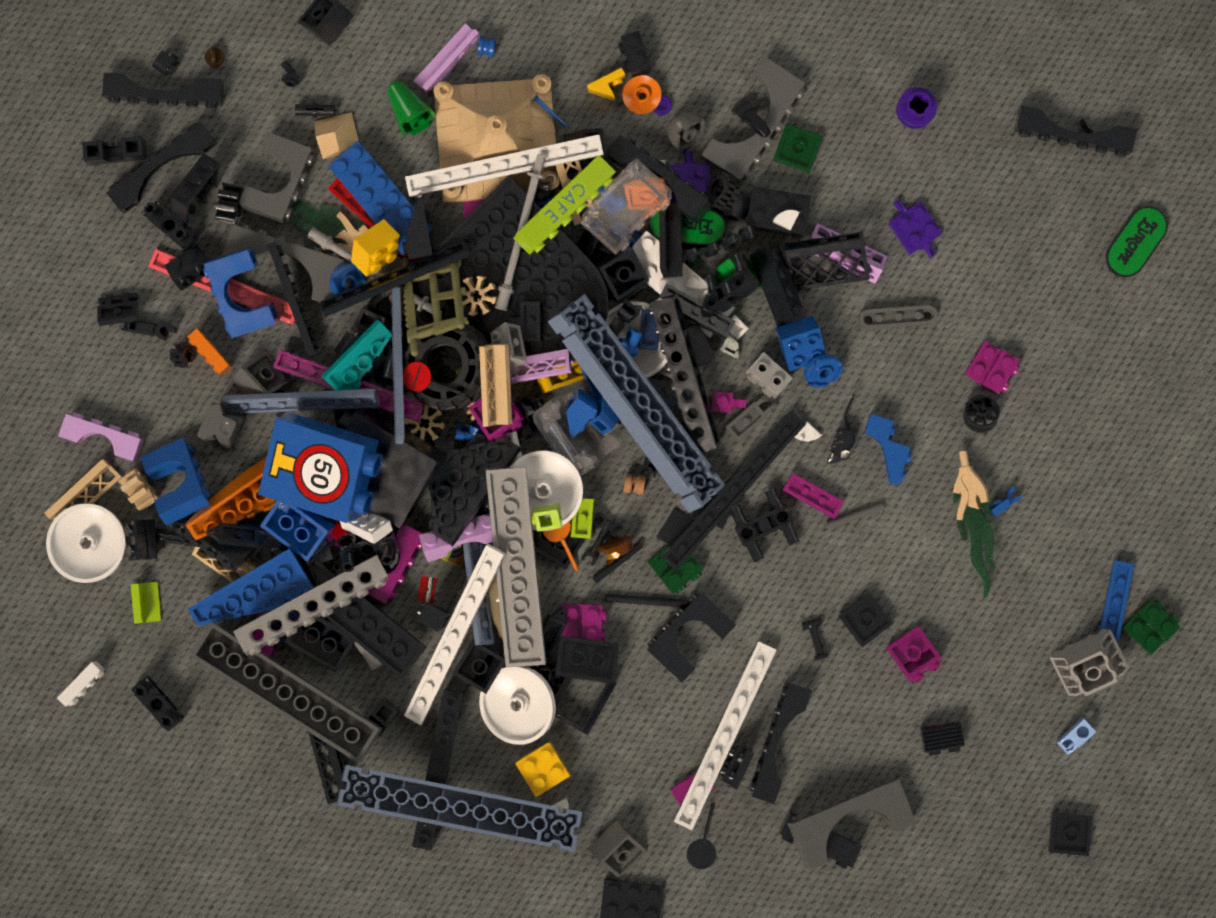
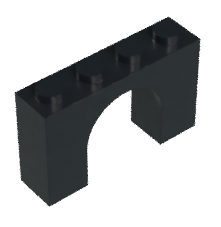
(228, 555)
(664, 646)

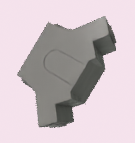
(1090, 664)

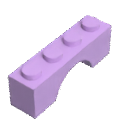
(124, 445)
(477, 531)

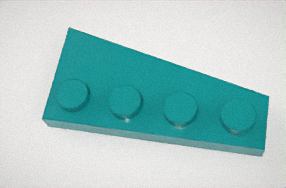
(357, 360)

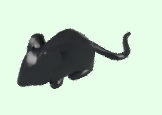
(843, 440)

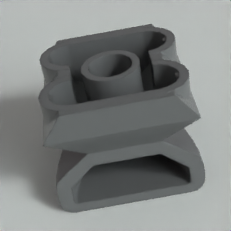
(221, 426)

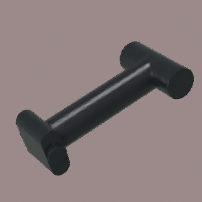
(812, 626)

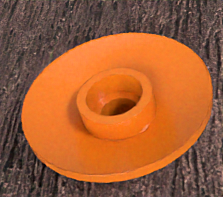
(640, 85)

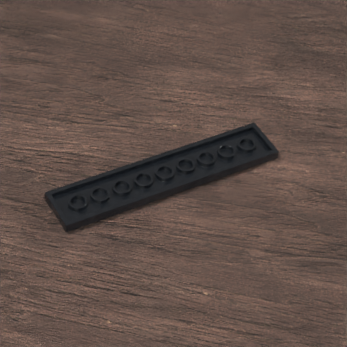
(359, 619)

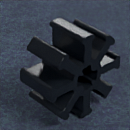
(227, 206)

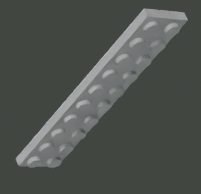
(518, 570)

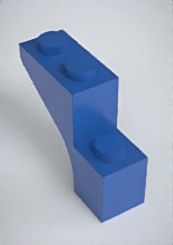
(606, 417)
(894, 453)

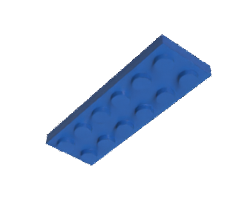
(374, 189)

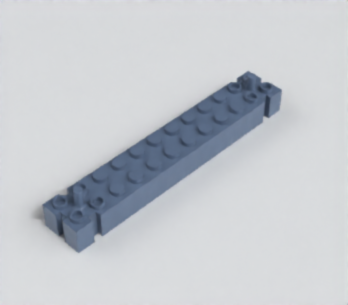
(636, 403)
(459, 808)

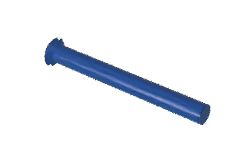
(548, 110)

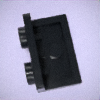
(187, 268)

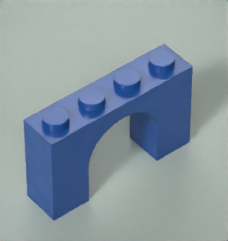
(237, 319)
(191, 494)

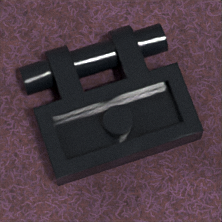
(117, 309)

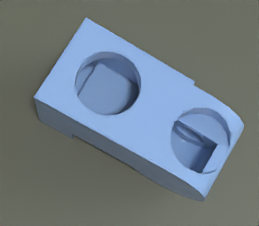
(1076, 736)

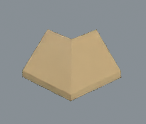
(335, 134)

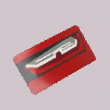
(426, 589)

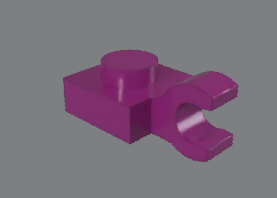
(723, 402)

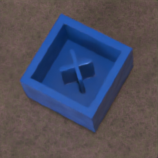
(800, 342)

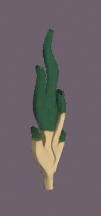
(336, 226)
(969, 487)

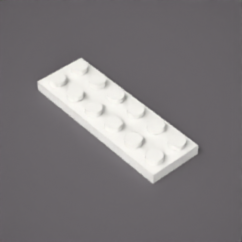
(649, 256)

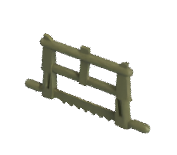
(438, 327)

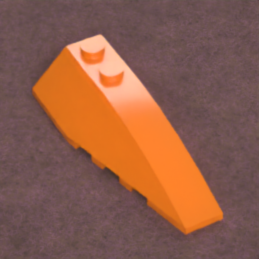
(233, 502)

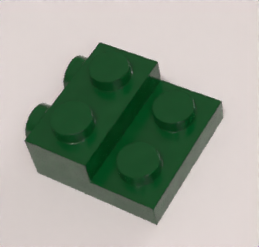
(676, 579)
(1151, 626)

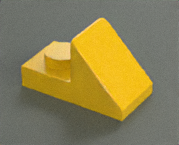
(601, 86)

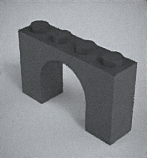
(279, 205)

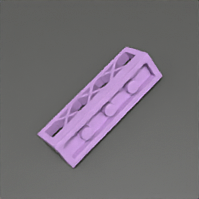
(447, 58)
(874, 267)
(543, 361)

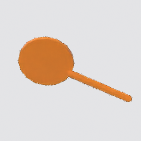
(558, 535)

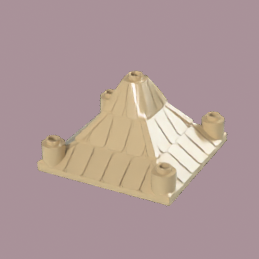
(492, 122)

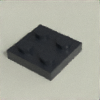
(865, 619)
(1070, 834)

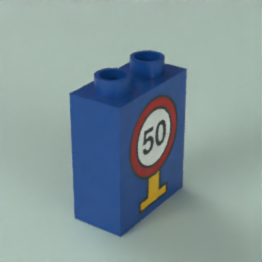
(320, 468)

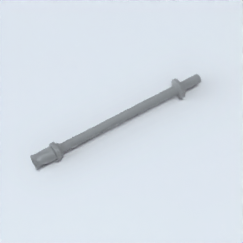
(328, 243)
(506, 289)

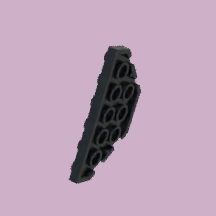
(461, 485)

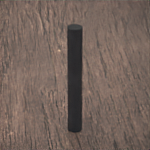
(615, 564)

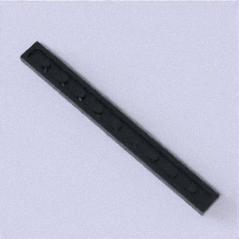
(733, 490)

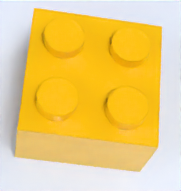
(375, 248)
(542, 768)

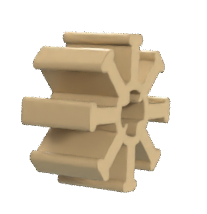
(482, 291)
(425, 416)
(138, 489)

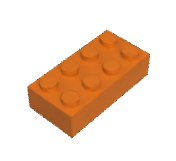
(207, 349)

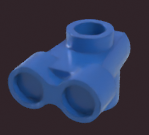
(631, 341)
(465, 433)

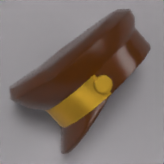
(616, 548)

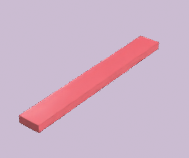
(238, 291)

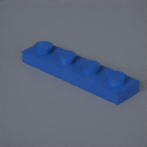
(1116, 597)

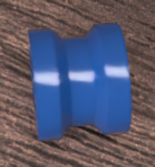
(486, 46)

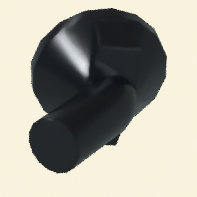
(290, 78)

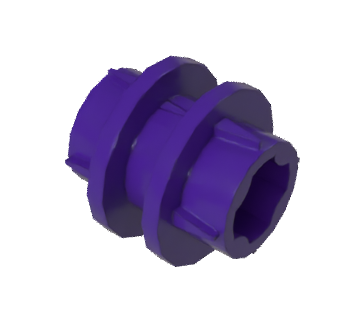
(924, 99)

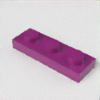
(813, 496)

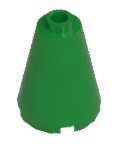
(409, 109)

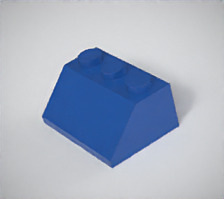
(298, 528)

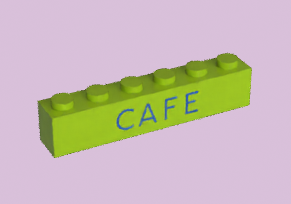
(564, 205)

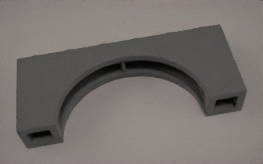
(782, 92)
(315, 261)
(812, 830)

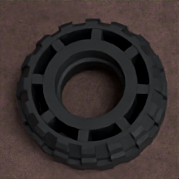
(469, 380)

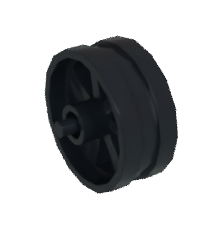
(981, 413)

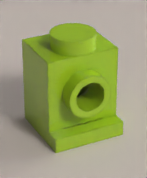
(547, 523)

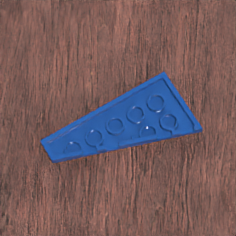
(256, 591)

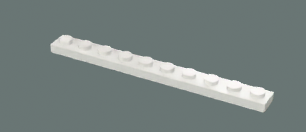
(503, 165)
(454, 634)
(725, 736)

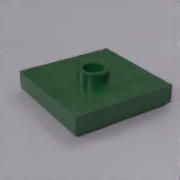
(797, 148)

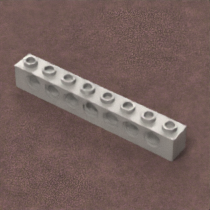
(282, 614)

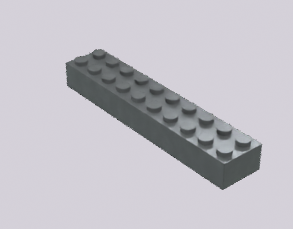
(287, 693)

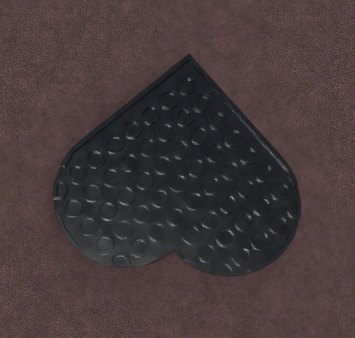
(552, 275)

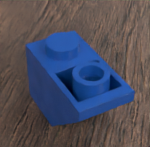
(579, 411)

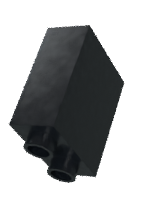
(404, 466)

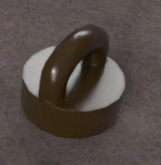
(214, 57)

